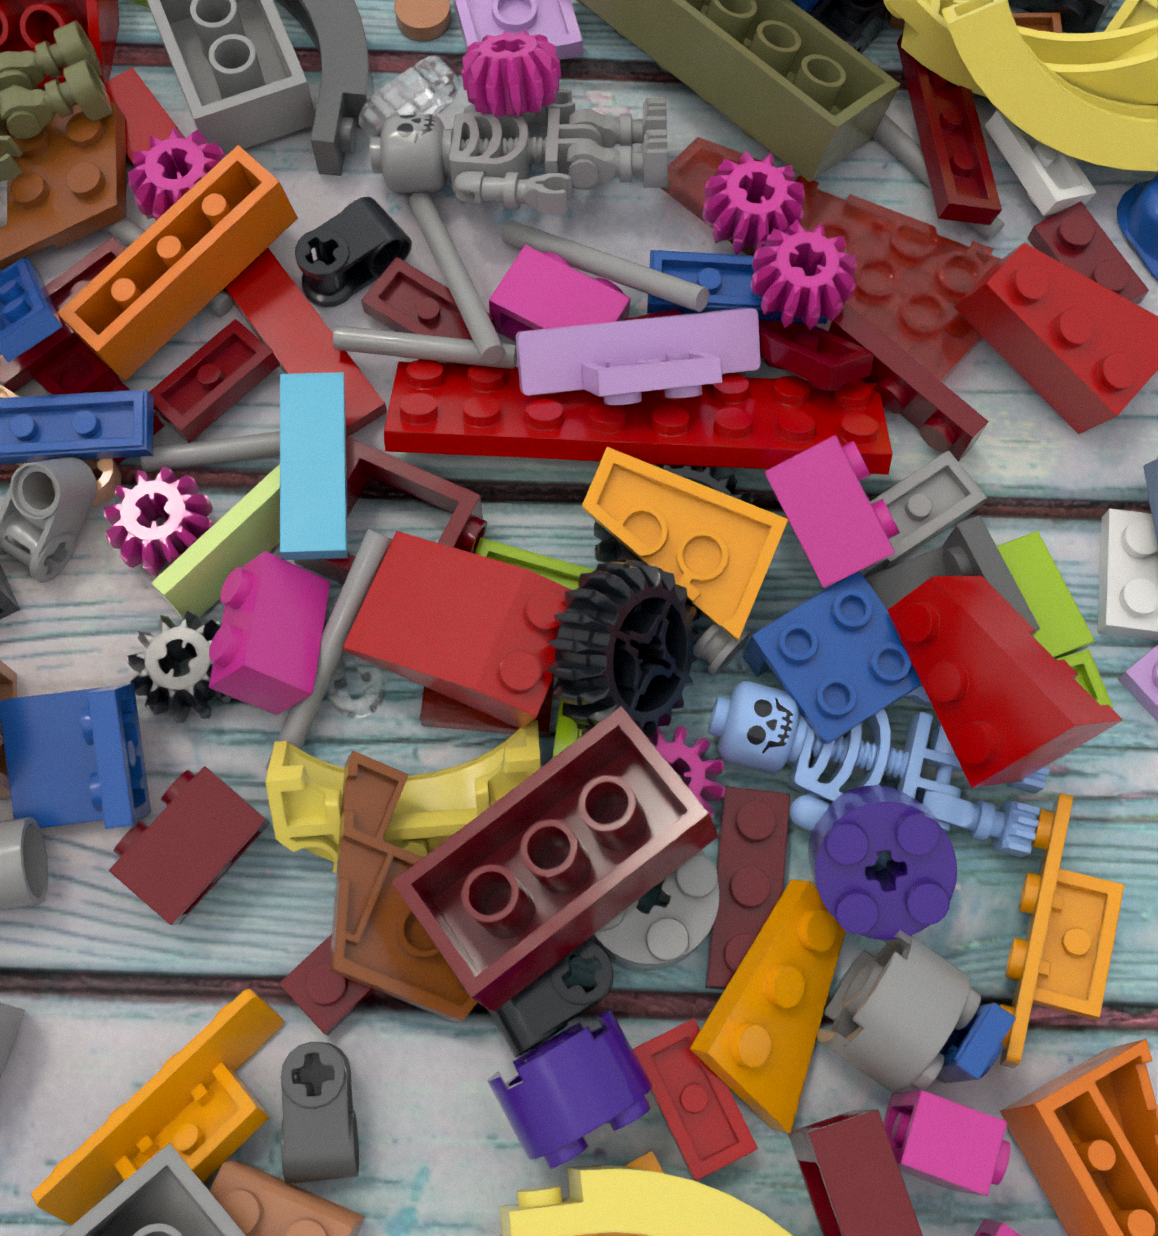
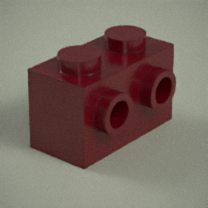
(187, 845)

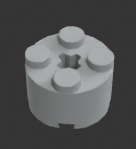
(667, 933)
(898, 1013)

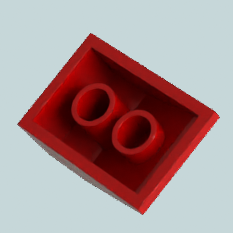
(461, 626)

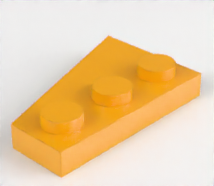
(685, 528)
(773, 1007)

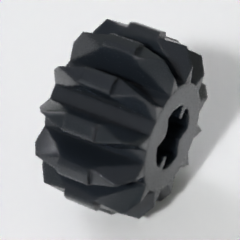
(161, 668)

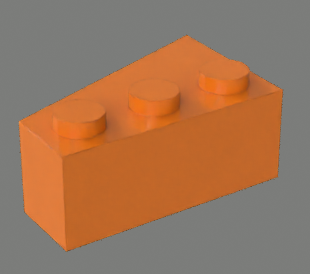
(1095, 1143)

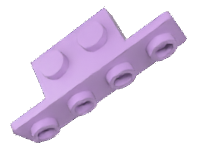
(639, 355)

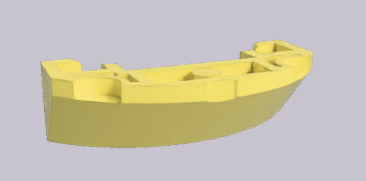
(431, 808)

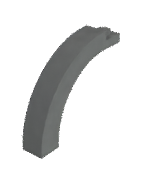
(345, 76)

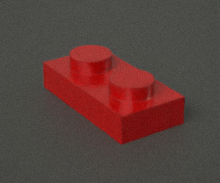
(694, 1102)

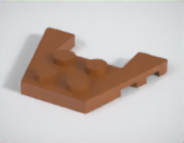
(67, 185)
(373, 927)

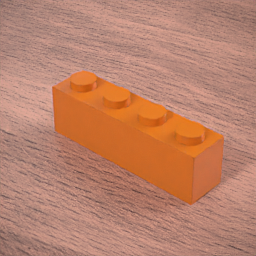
(180, 263)

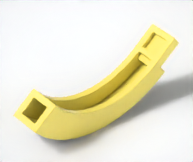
(1107, 64)
(1044, 102)
(634, 1203)

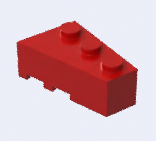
(1064, 335)
(992, 682)

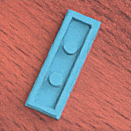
(313, 466)

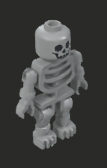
(494, 155)

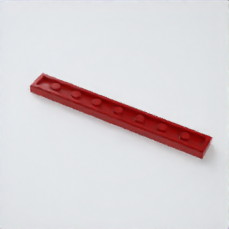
(263, 289)

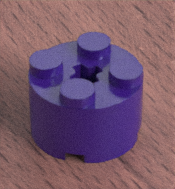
(912, 887)
(572, 1089)

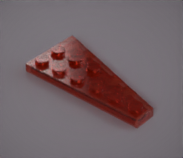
(903, 271)

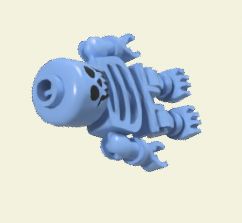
(765, 730)

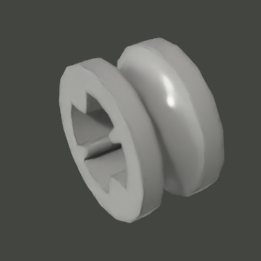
(719, 648)

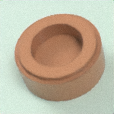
(423, 18)

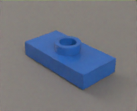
(976, 1047)

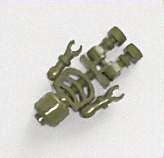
(28, 109)

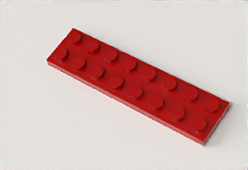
(729, 425)

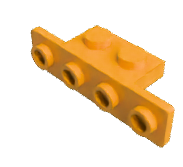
(1067, 936)
(189, 1103)

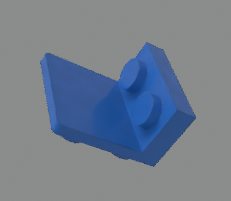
(836, 657)
(76, 757)

